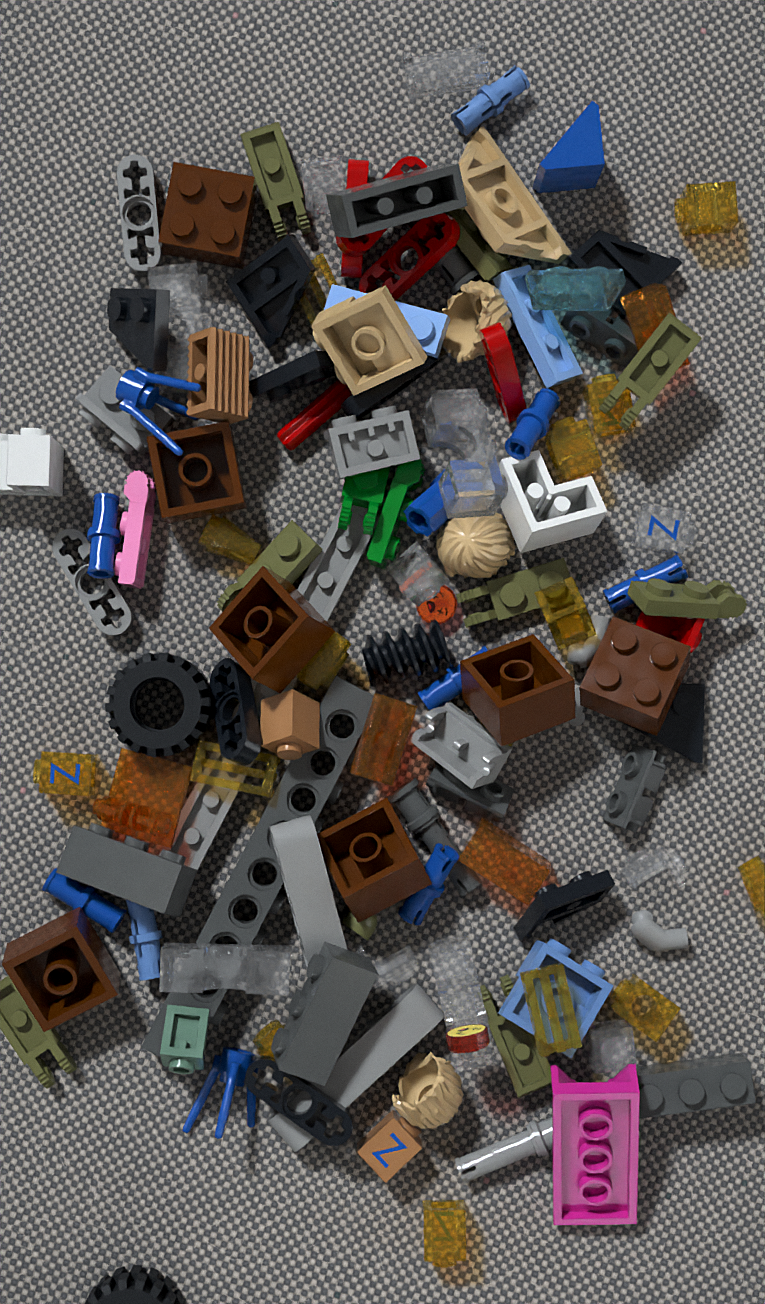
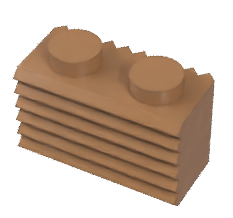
(222, 367)

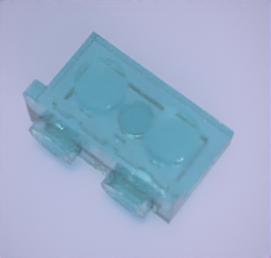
(574, 288)

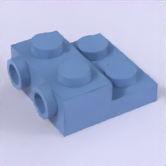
(585, 986)

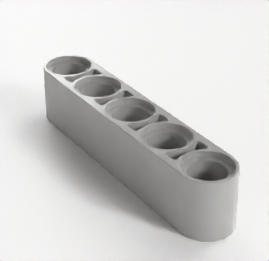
(307, 885)
(365, 1059)

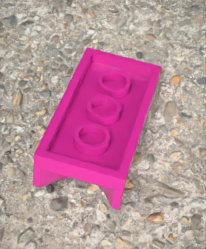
(595, 1149)

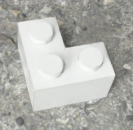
(31, 464)
(546, 512)

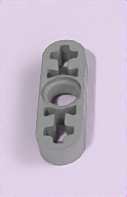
(147, 184)
(100, 613)

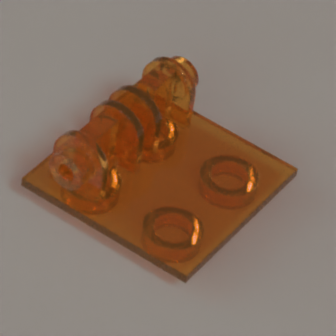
(145, 798)

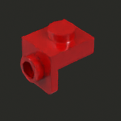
(677, 628)

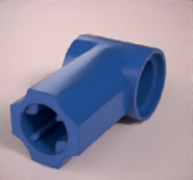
(427, 511)

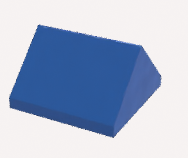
(576, 157)

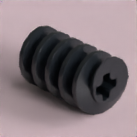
(405, 652)

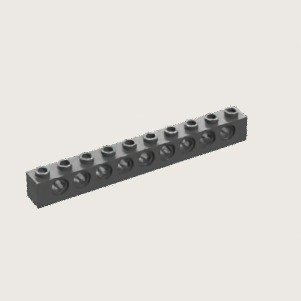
(242, 884)

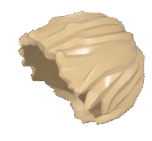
(470, 311)
(475, 545)
(442, 1090)

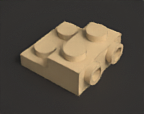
(367, 340)

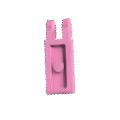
(136, 529)

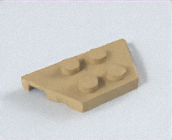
(504, 206)

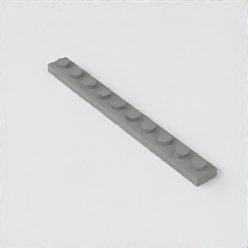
(322, 588)

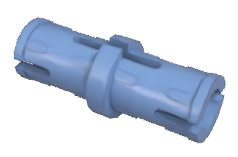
(490, 100)
(145, 939)

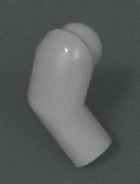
(584, 654)
(653, 936)

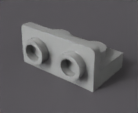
(103, 407)
(372, 443)

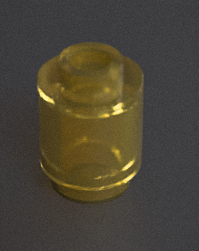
(325, 663)

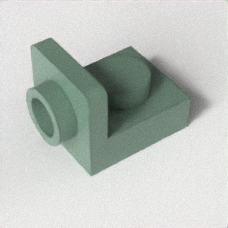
(184, 1039)

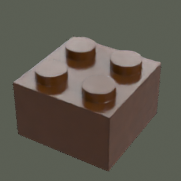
(208, 215)
(202, 478)
(271, 630)
(634, 675)
(518, 689)
(372, 860)
(61, 969)

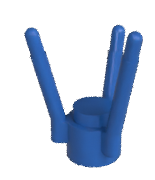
(138, 391)
(233, 1068)

